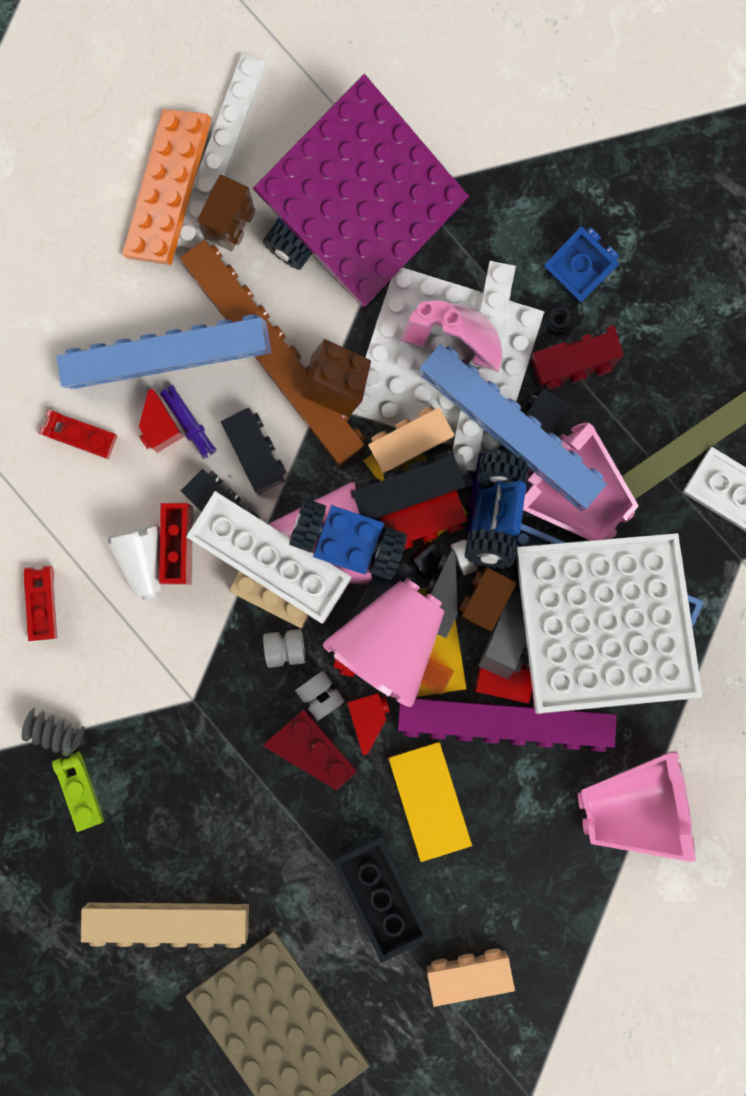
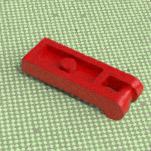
(79, 434)
(40, 604)

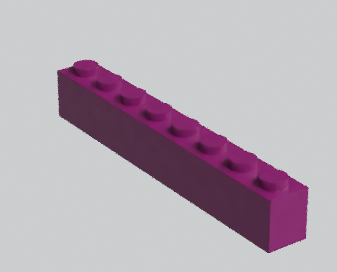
(507, 722)

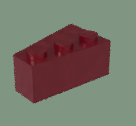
(576, 359)
(312, 750)

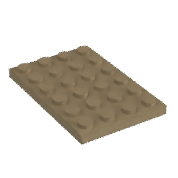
(277, 1024)

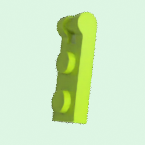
(78, 792)

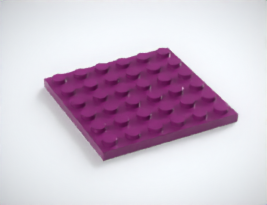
(361, 191)

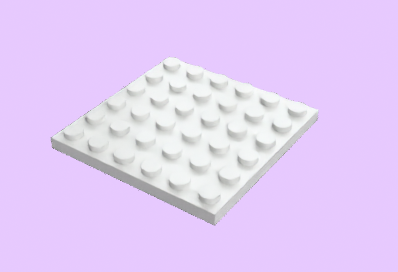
(393, 383)
(607, 623)

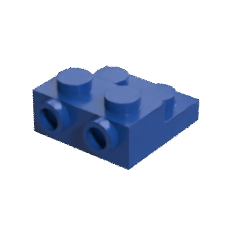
(583, 263)

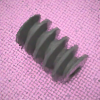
(51, 733)

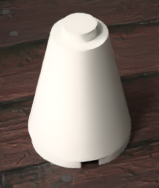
(138, 558)

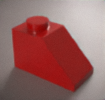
(157, 424)
(368, 718)

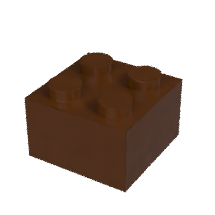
(226, 213)
(336, 378)
(486, 599)

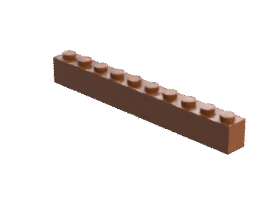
(283, 363)

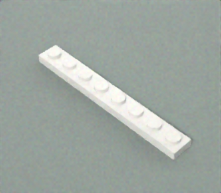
(222, 143)
(494, 307)

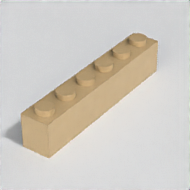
(165, 924)

